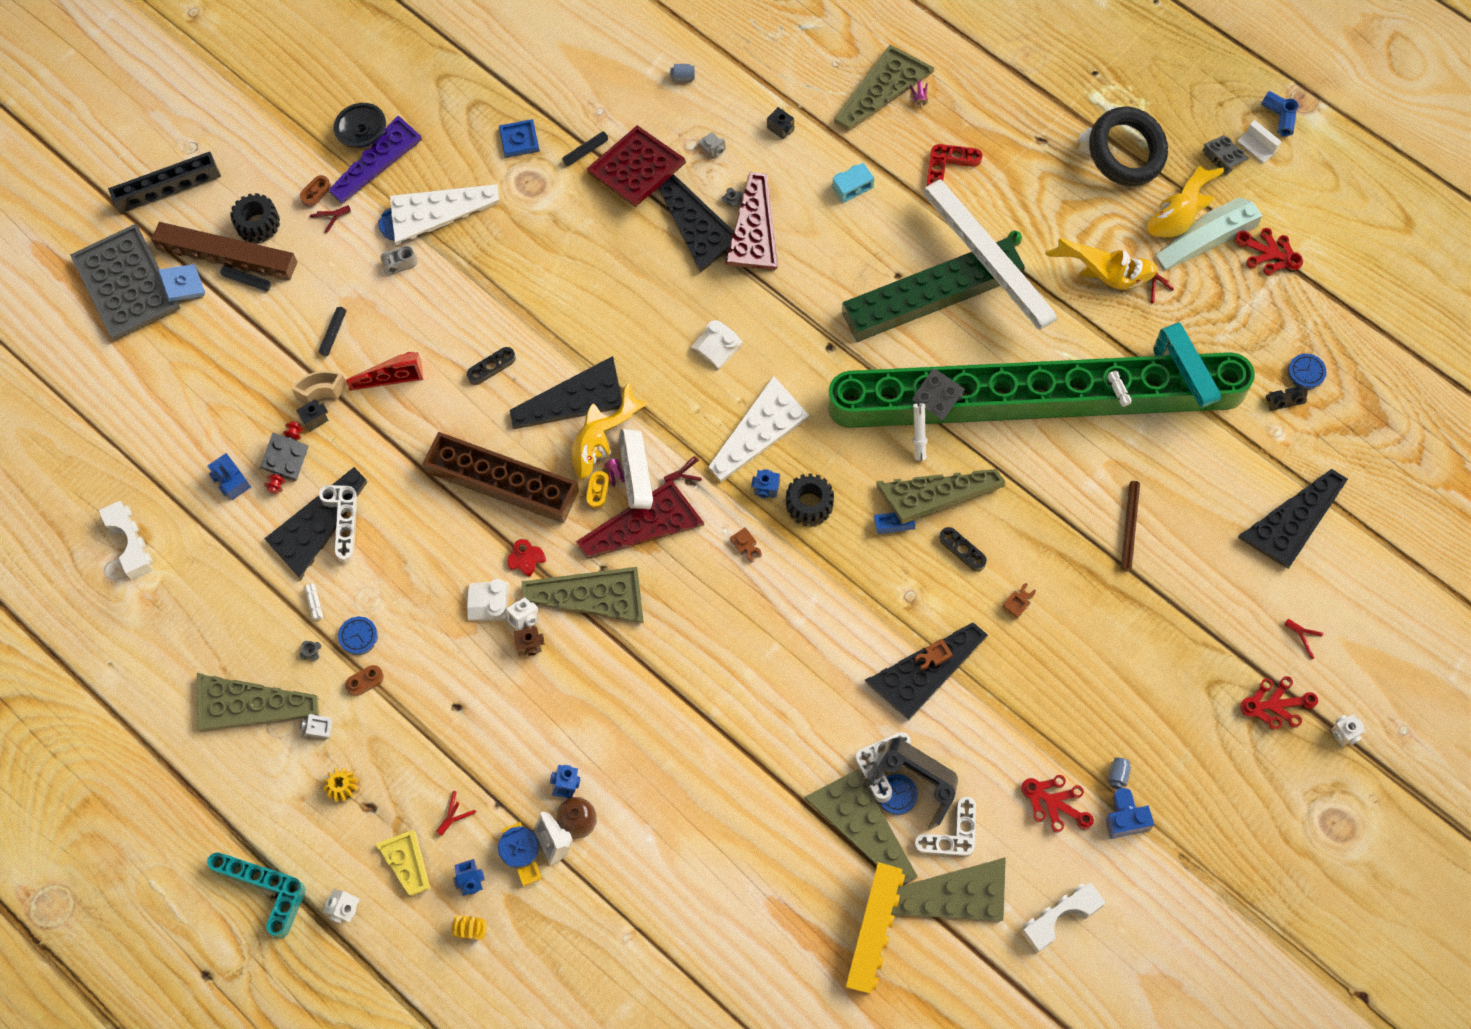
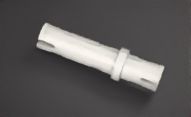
(920, 439)

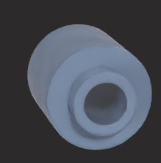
(682, 72)
(1119, 773)

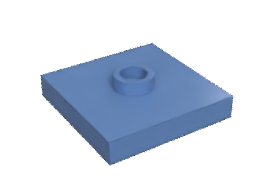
(181, 282)

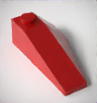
(396, 370)

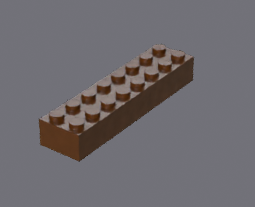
(501, 477)

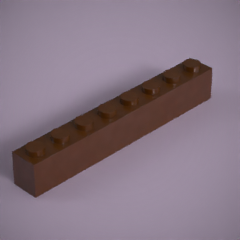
(224, 251)

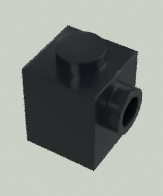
(780, 123)
(313, 415)

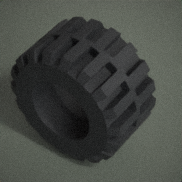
(252, 206)
(814, 486)

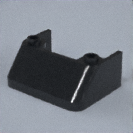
(900, 753)

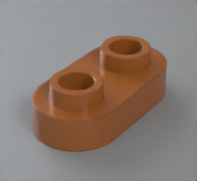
(314, 191)
(365, 682)

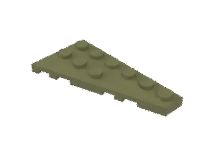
(884, 83)
(934, 493)
(597, 593)
(240, 703)
(861, 821)
(964, 894)

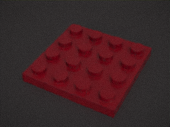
(636, 166)

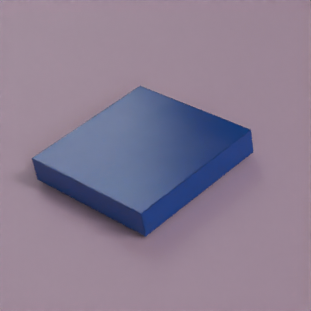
(519, 138)

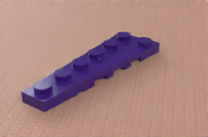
(393, 144)

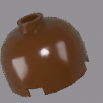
(576, 817)

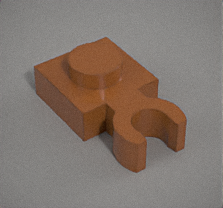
(745, 542)
(1018, 603)
(936, 654)

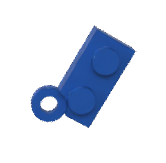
(890, 523)

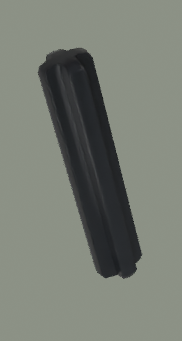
(585, 148)
(245, 278)
(332, 331)

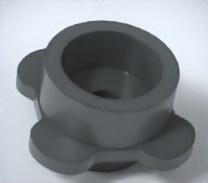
(732, 201)
(306, 646)

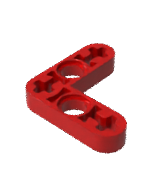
(941, 160)

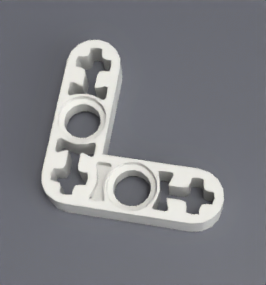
(872, 752)
(960, 837)

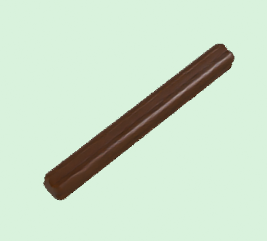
(1130, 525)

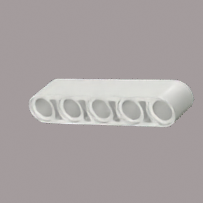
(635, 469)

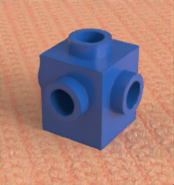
(766, 483)
(564, 781)
(468, 877)

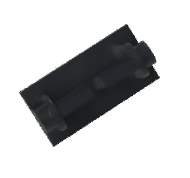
(1291, 397)

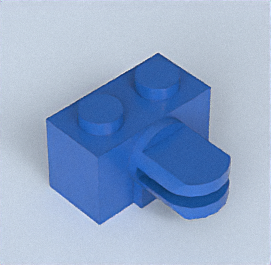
(229, 476)
(1128, 818)

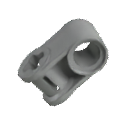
(398, 260)

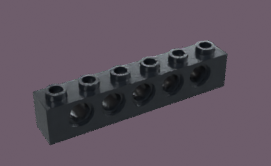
(164, 182)

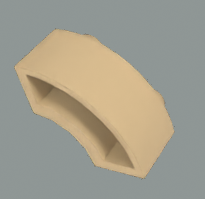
(319, 386)

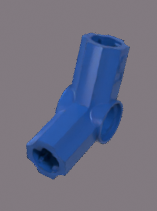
(1285, 108)

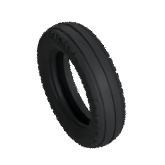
(1147, 127)

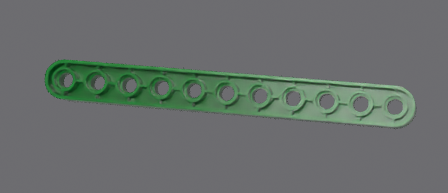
(1024, 402)

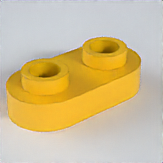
(597, 491)

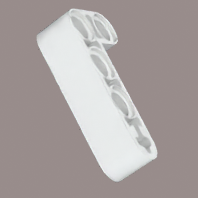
(342, 524)

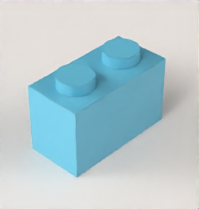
(853, 182)

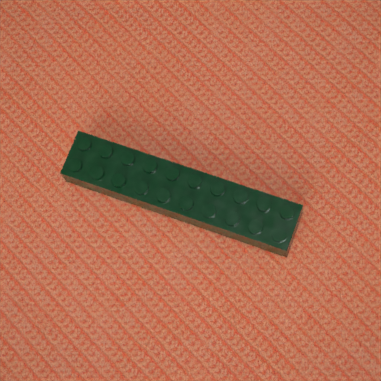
(922, 293)

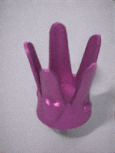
(920, 98)
(614, 467)

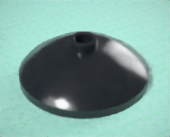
(359, 125)

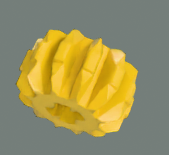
(345, 778)
(468, 927)

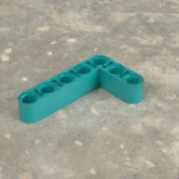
(1175, 342)
(264, 882)

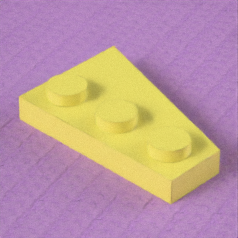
(407, 862)

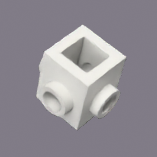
(522, 614)
(1348, 730)
(341, 906)

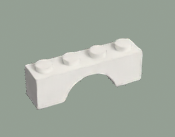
(134, 559)
(1083, 902)

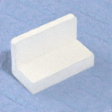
(1259, 142)

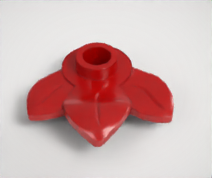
(525, 560)

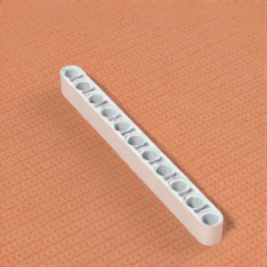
(990, 255)

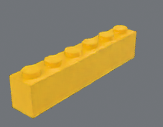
(874, 928)

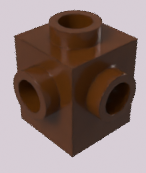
(528, 641)

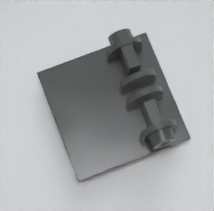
(1226, 153)
(938, 394)

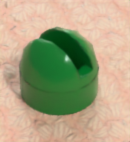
(1018, 239)

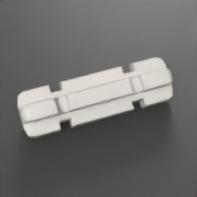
(1119, 388)
(313, 602)

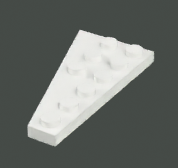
(434, 209)
(766, 422)

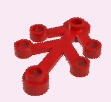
(1271, 252)
(1276, 704)
(1054, 802)

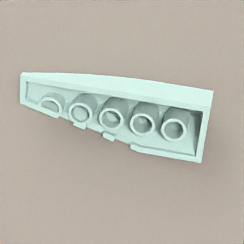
(1210, 231)

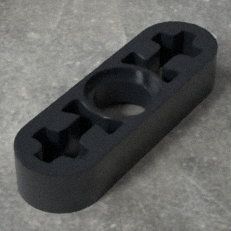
(492, 358)
(977, 554)

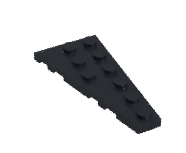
(700, 227)
(572, 397)
(1290, 525)
(311, 527)
(909, 687)

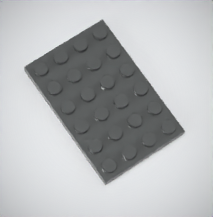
(123, 282)

